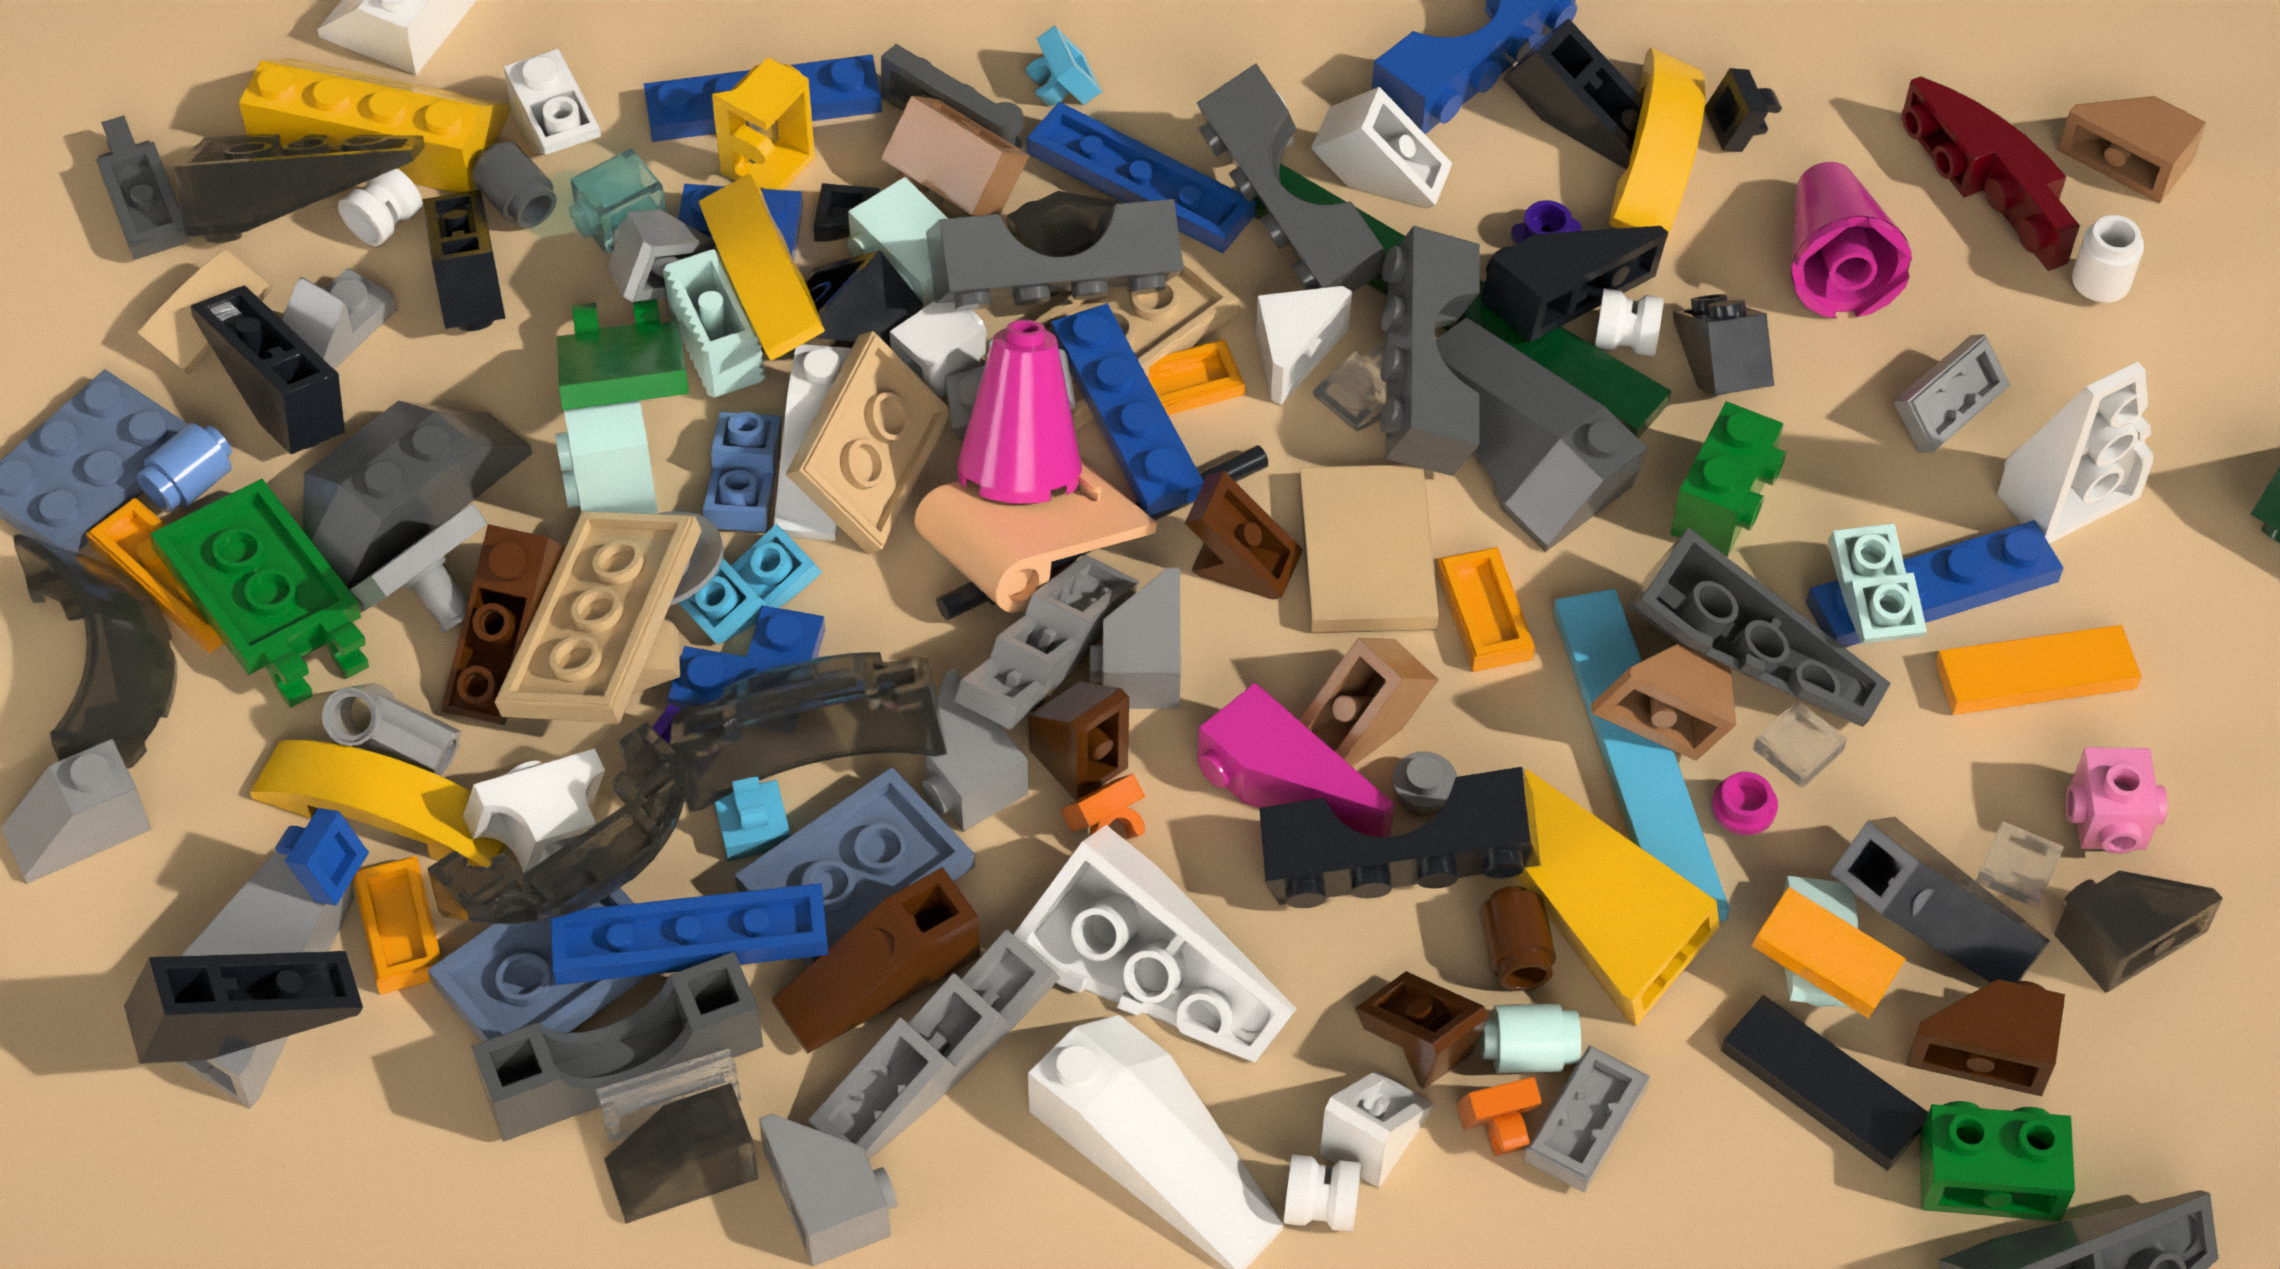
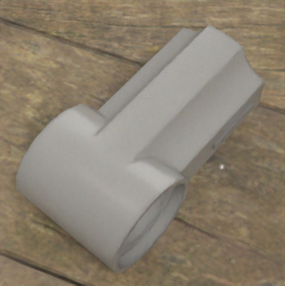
(394, 728)

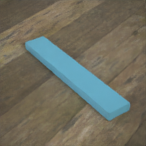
(1640, 770)

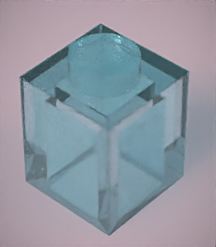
(609, 192)

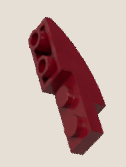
(1992, 156)

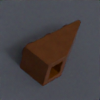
(501, 605)
(882, 960)

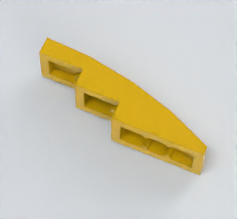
(761, 267)

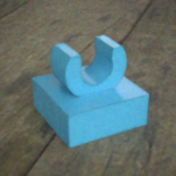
(1066, 69)
(751, 818)

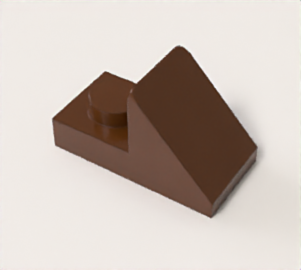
(1240, 540)
(1427, 1022)

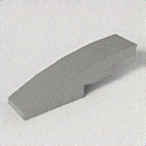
(1046, 642)
(937, 1048)

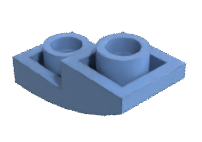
(743, 471)

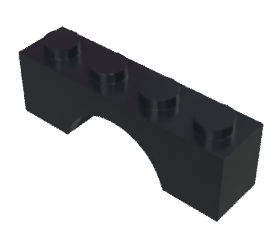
(1478, 831)

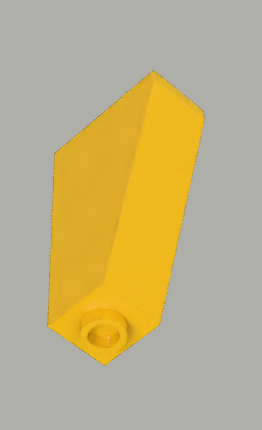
(1615, 903)

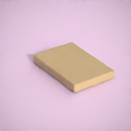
(869, 442)
(1368, 548)

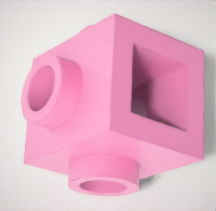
(2115, 799)

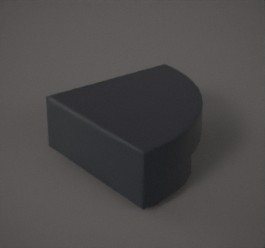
(832, 210)

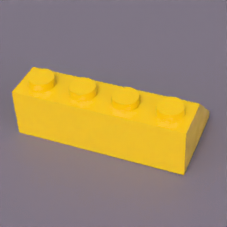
(314, 98)

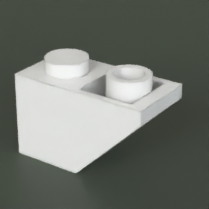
(548, 104)

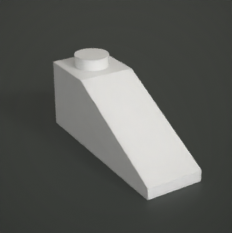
(810, 382)

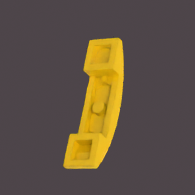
(1662, 145)
(374, 792)

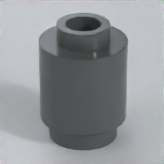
(514, 184)

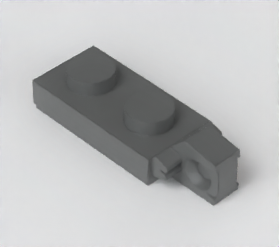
(140, 192)

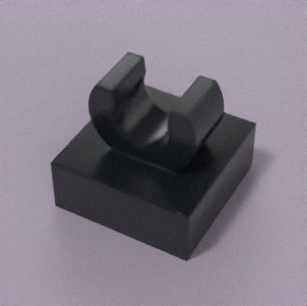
(1739, 109)

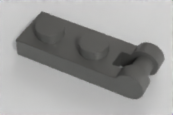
(911, 75)

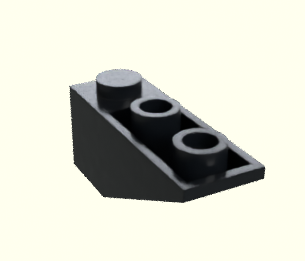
(1937, 901)

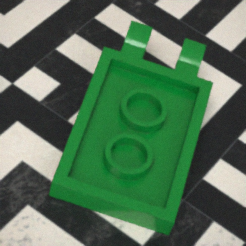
(620, 361)
(263, 587)

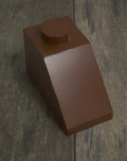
(1082, 736)
(1994, 1037)

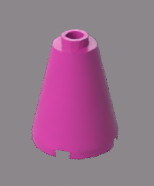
(1845, 245)
(1021, 421)

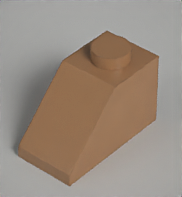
(2134, 142)
(1368, 698)
(1673, 701)

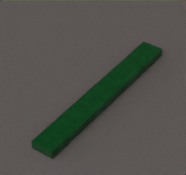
(1618, 387)

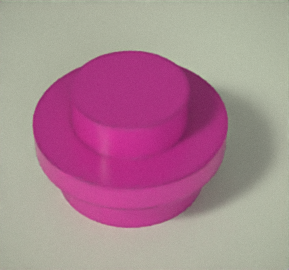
(1744, 803)

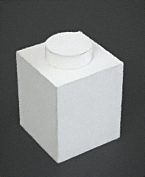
(940, 343)

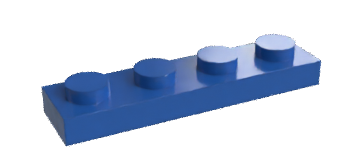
(836, 91)
(1139, 174)
(1127, 410)
(1956, 578)
(688, 932)

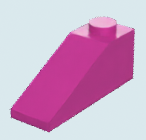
(1276, 760)

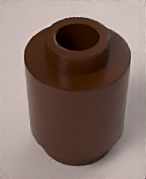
(1518, 938)

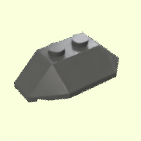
(401, 482)

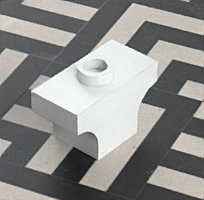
(536, 806)

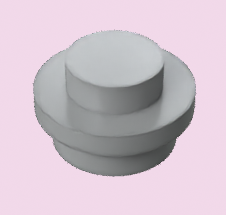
(1423, 782)

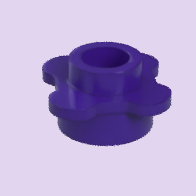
(1544, 218)

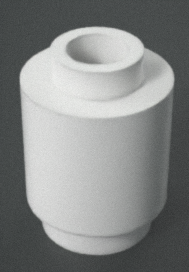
(2108, 259)

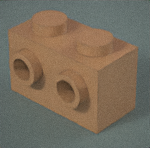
(954, 158)

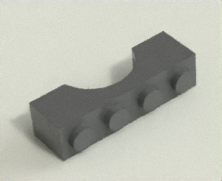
(1254, 128)
(982, 260)
(1427, 409)
(552, 1075)

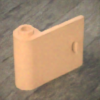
(1012, 545)

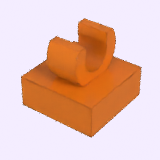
(1107, 804)
(1501, 1111)

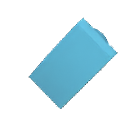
(764, 575)

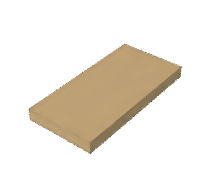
(1157, 321)
(598, 617)

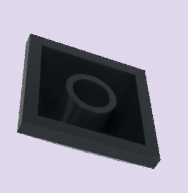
(859, 298)

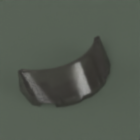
(129, 652)
(805, 717)
(587, 866)

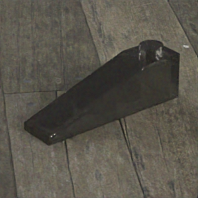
(252, 179)

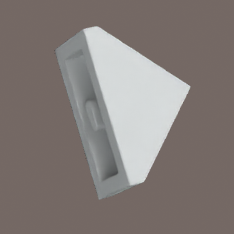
(1297, 333)
(1372, 1125)

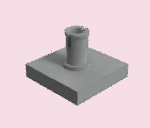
(423, 570)

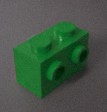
(1728, 477)
(1996, 1161)

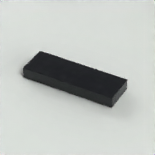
(1825, 1082)

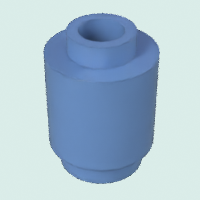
(185, 467)

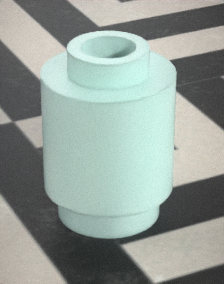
(1531, 1038)

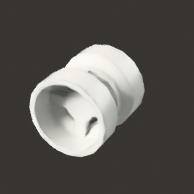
(379, 206)
(1629, 322)
(1322, 1193)

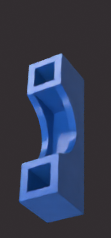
(1439, 74)

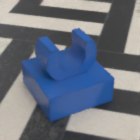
(323, 855)

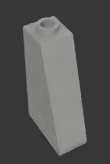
(264, 917)

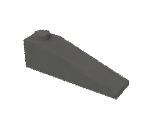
(1540, 438)
(1731, 617)
(2149, 1235)

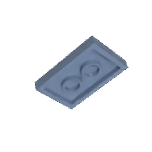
(83, 462)
(862, 852)
(508, 980)

